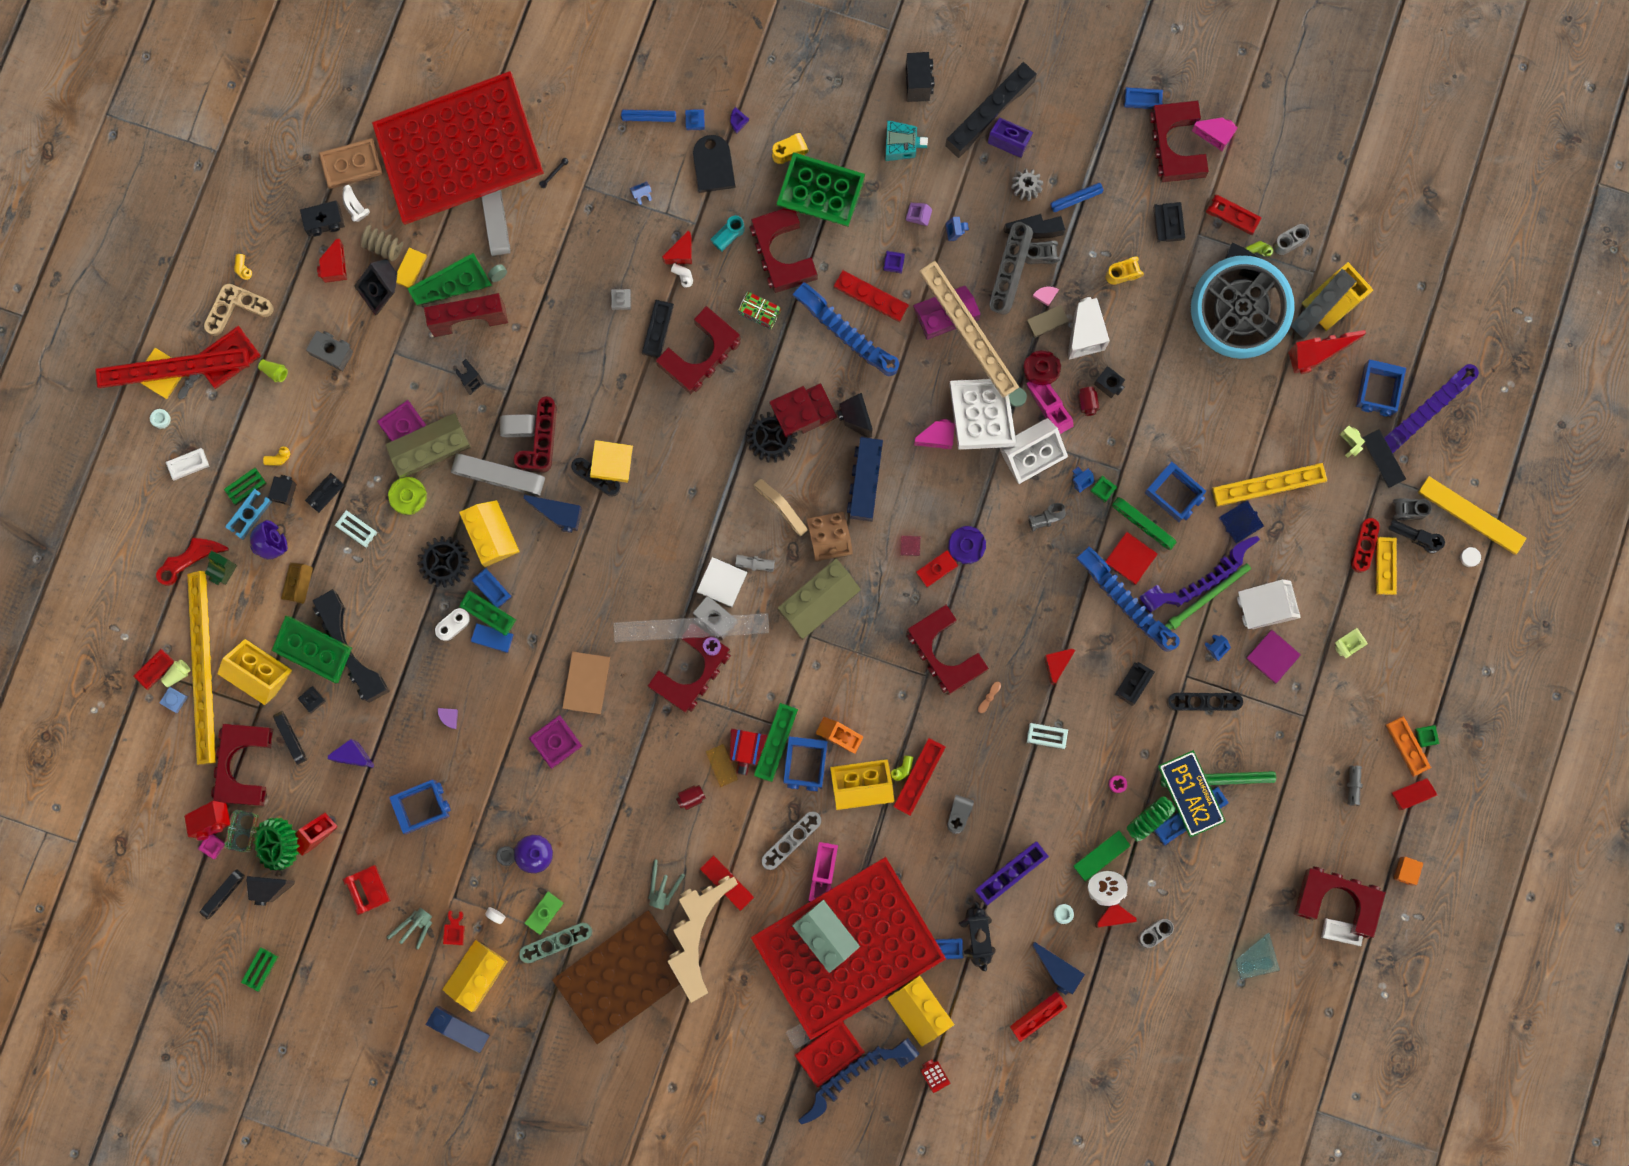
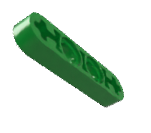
(1144, 523)

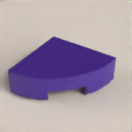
(738, 120)

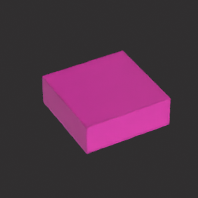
(212, 846)

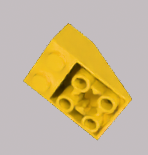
(1350, 300)

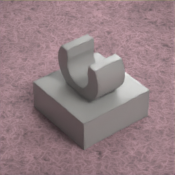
(621, 299)

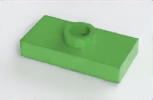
(544, 913)

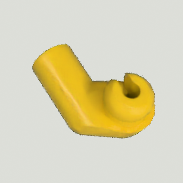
(240, 269)
(280, 458)

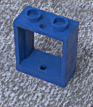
(1386, 370)
(1186, 480)
(805, 743)
(396, 801)

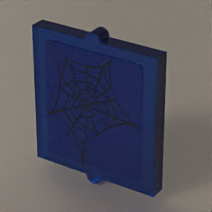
(1241, 521)

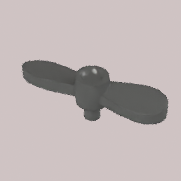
(188, 384)

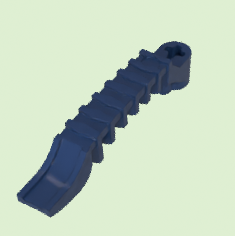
(902, 1053)

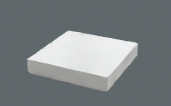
(722, 582)

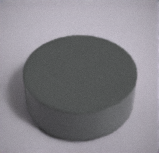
(505, 856)

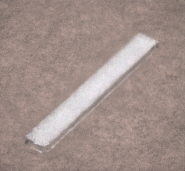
(691, 628)

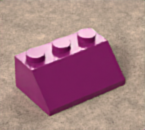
(934, 318)

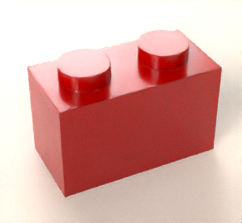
(207, 820)

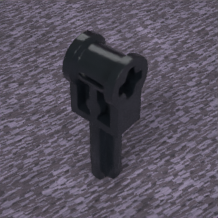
(1418, 537)

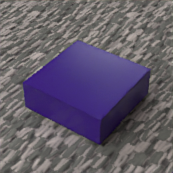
(894, 262)

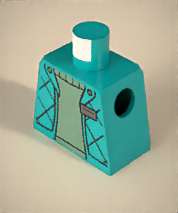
(902, 141)

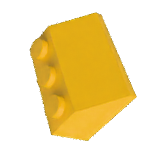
(489, 532)
(254, 671)
(862, 784)
(474, 976)
(920, 1011)

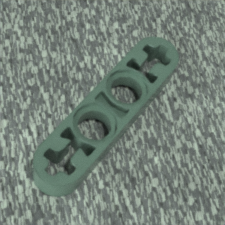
(555, 941)

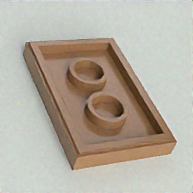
(350, 163)
(586, 683)

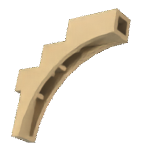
(686, 964)

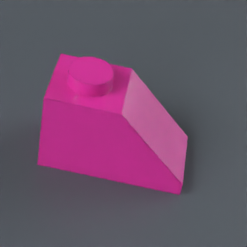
(1215, 131)
(937, 435)

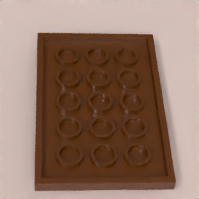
(620, 977)

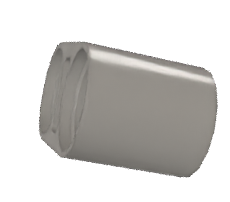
(1291, 239)
(517, 425)
(1156, 935)

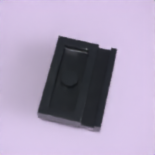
(1169, 222)

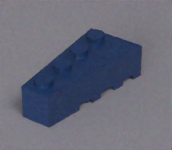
(866, 479)

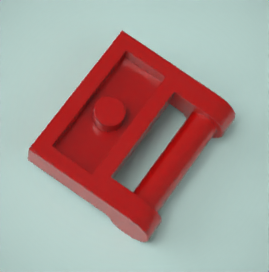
(372, 886)

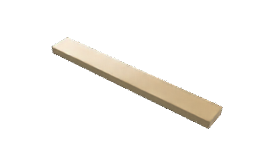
(968, 329)

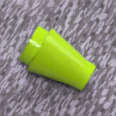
(275, 371)

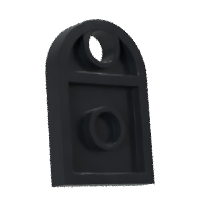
(713, 165)

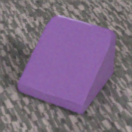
(919, 213)

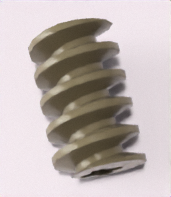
(381, 245)

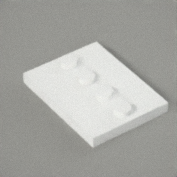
(981, 415)

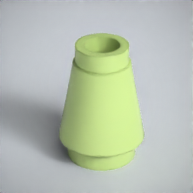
(175, 673)

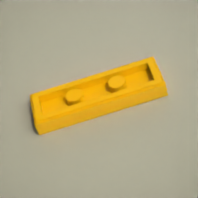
(1386, 566)

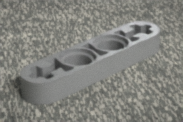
(794, 843)

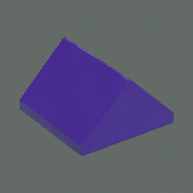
(1009, 137)
(352, 754)

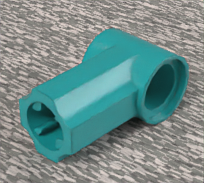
(726, 234)

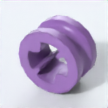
(707, 642)

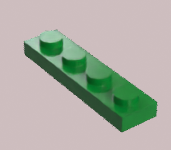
(776, 742)

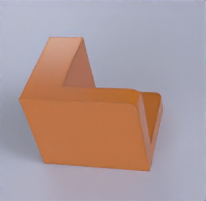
(1408, 871)

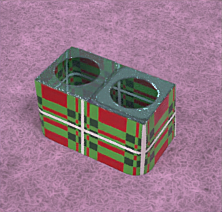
(759, 310)
(232, 835)

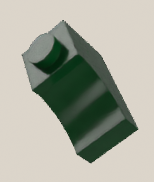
(219, 568)

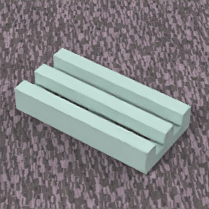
(369, 538)
(1045, 743)

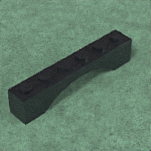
(993, 105)
(332, 612)

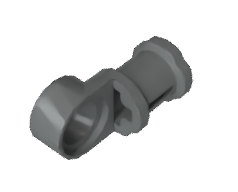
(1047, 517)

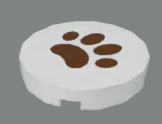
(1107, 888)

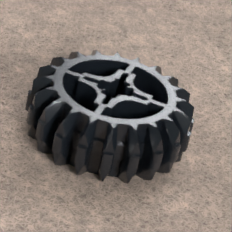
(760, 425)
(433, 549)

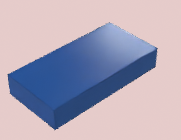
(1142, 98)
(491, 588)
(491, 638)

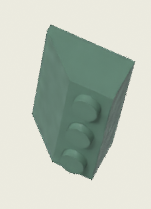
(826, 936)

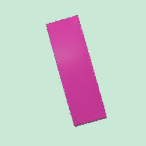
(1051, 406)
(823, 869)

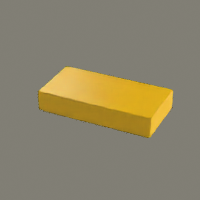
(410, 268)

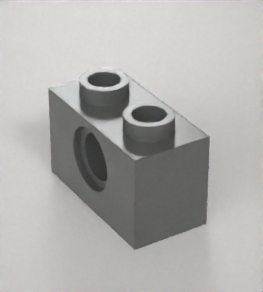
(337, 358)

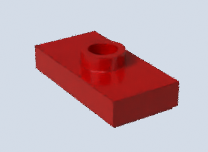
(937, 569)
(154, 669)

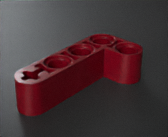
(540, 434)

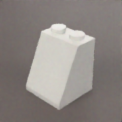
(1088, 330)
(1268, 604)

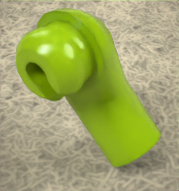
(1260, 248)
(904, 770)

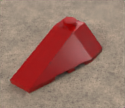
(1312, 352)

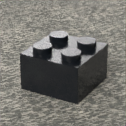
(919, 76)

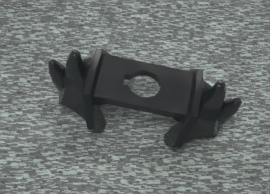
(981, 952)

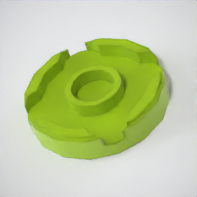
(407, 495)

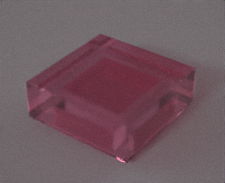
(910, 545)

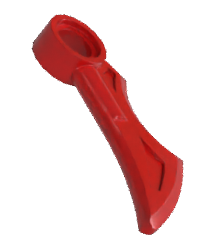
(197, 550)

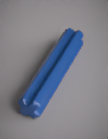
(648, 115)
(1076, 197)

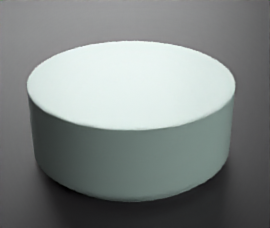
(160, 418)
(1063, 914)

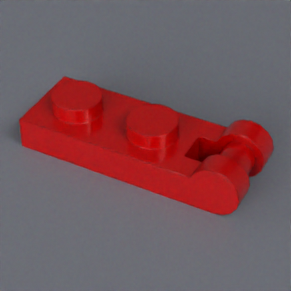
(1234, 214)

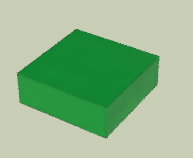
(1103, 489)
(1427, 736)

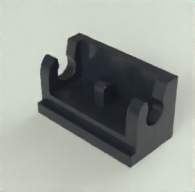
(471, 379)
(1134, 683)

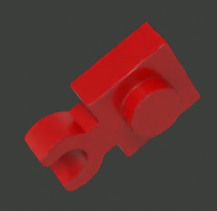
(454, 932)

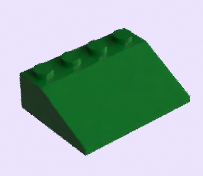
(821, 189)

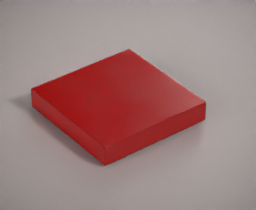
(1131, 558)

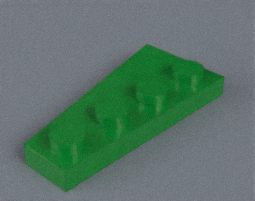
(451, 281)

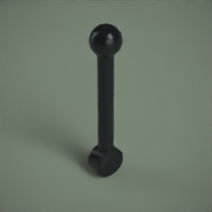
(543, 184)

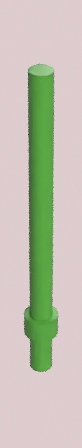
(1174, 622)

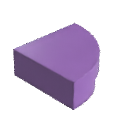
(448, 717)

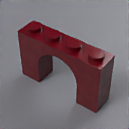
(1171, 165)
(781, 275)
(443, 316)
(692, 375)
(950, 677)
(685, 695)
(232, 740)
(1366, 899)

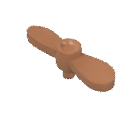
(989, 697)

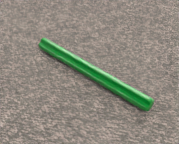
(1237, 778)

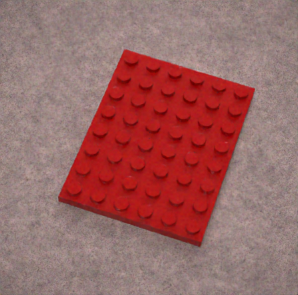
(457, 148)
(891, 950)

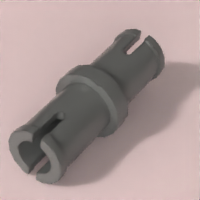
(1354, 785)

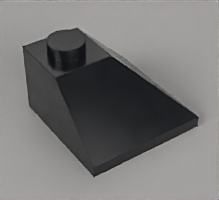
(377, 284)
(855, 415)
(266, 889)

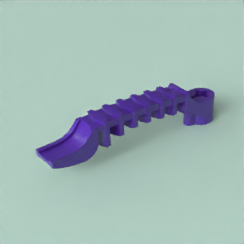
(1431, 406)
(1156, 597)

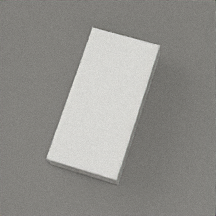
(187, 464)
(1340, 932)

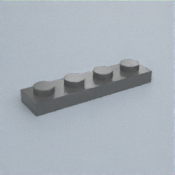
(1323, 303)

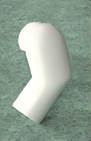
(685, 275)

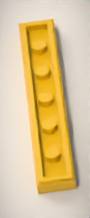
(1269, 484)
(1472, 515)

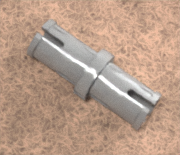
(755, 563)

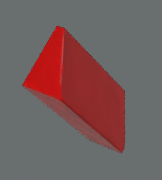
(1414, 794)

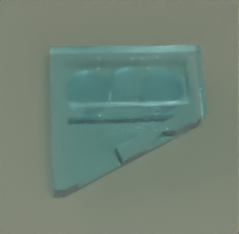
(1258, 959)

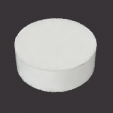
(1470, 557)
(495, 915)

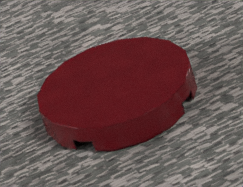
(1042, 367)

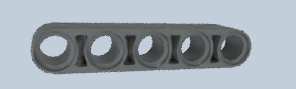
(1008, 259)

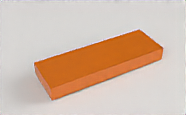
(1408, 746)

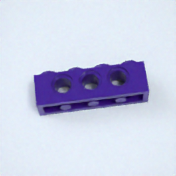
(1011, 873)

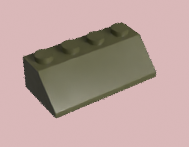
(427, 446)
(819, 599)

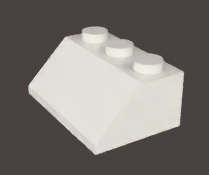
(1034, 450)

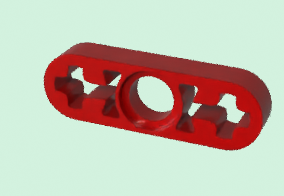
(1367, 559)

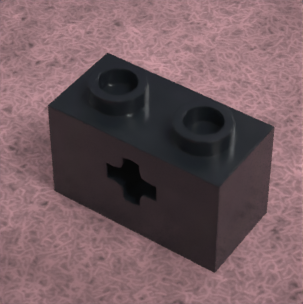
(313, 217)

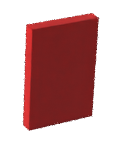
(232, 340)
(829, 1054)

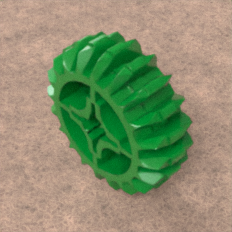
(1150, 818)
(276, 844)

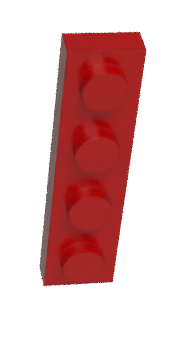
(871, 296)
(919, 776)

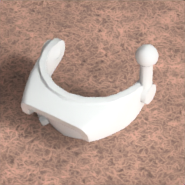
(349, 198)

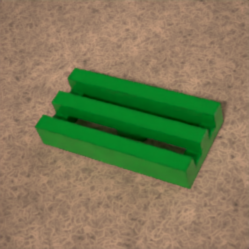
(241, 480)
(249, 972)

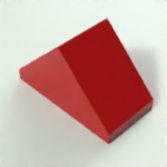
(680, 252)
(1056, 663)
(1114, 916)

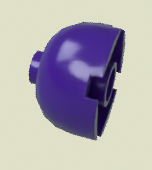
(267, 542)
(533, 854)

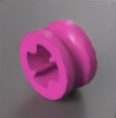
(1116, 778)

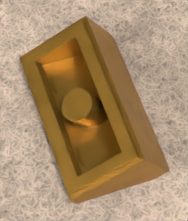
(297, 583)

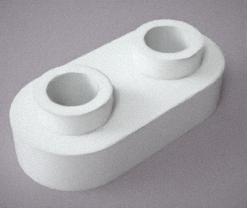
(452, 624)

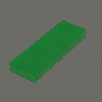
(487, 613)
(1101, 855)

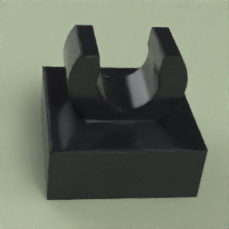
(311, 699)

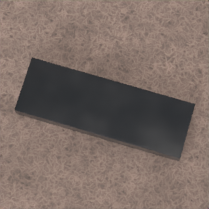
(657, 329)
(1383, 458)

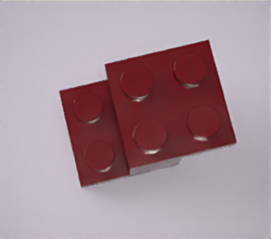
(803, 409)

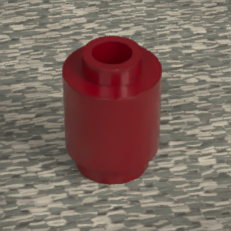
(1088, 401)
(690, 797)

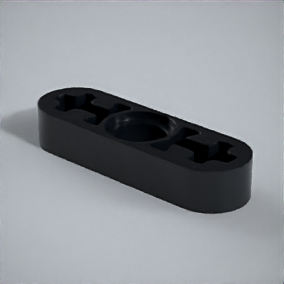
(581, 473)
(289, 737)
(222, 894)

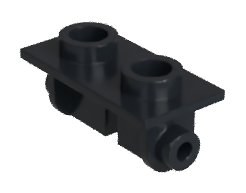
(324, 492)

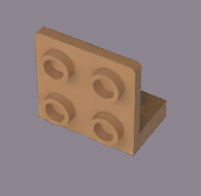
(830, 536)

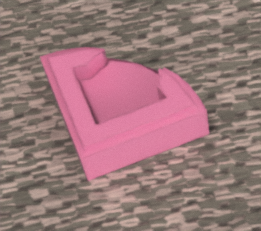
(1046, 294)

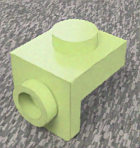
(1353, 438)
(1350, 643)

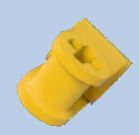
(787, 146)
(1127, 270)

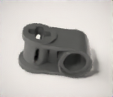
(1045, 253)
(1407, 508)
(960, 811)

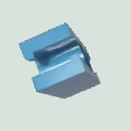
(249, 522)

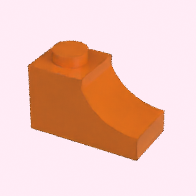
(839, 734)

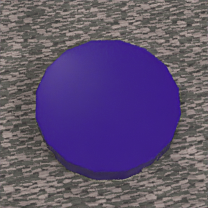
(967, 545)

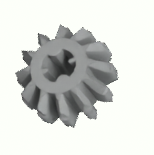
(1020, 181)

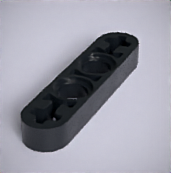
(1205, 704)

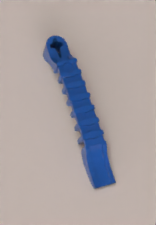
(817, 306)
(1101, 574)

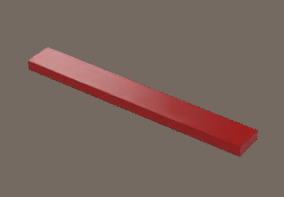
(172, 367)

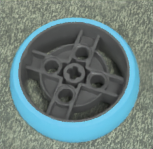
(1223, 308)

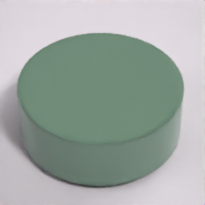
(497, 273)
(1017, 397)

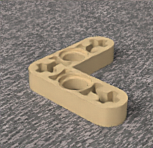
(235, 299)
(782, 505)

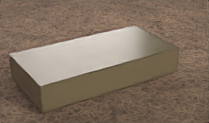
(1047, 321)

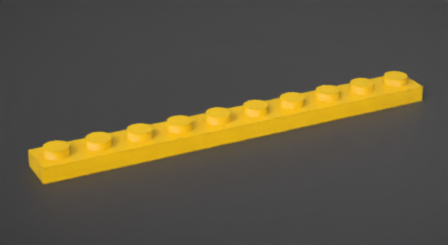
(201, 668)

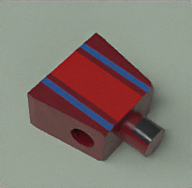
(746, 749)

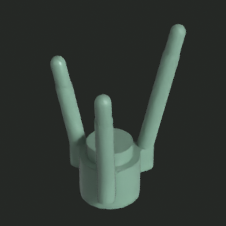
(659, 898)
(420, 918)

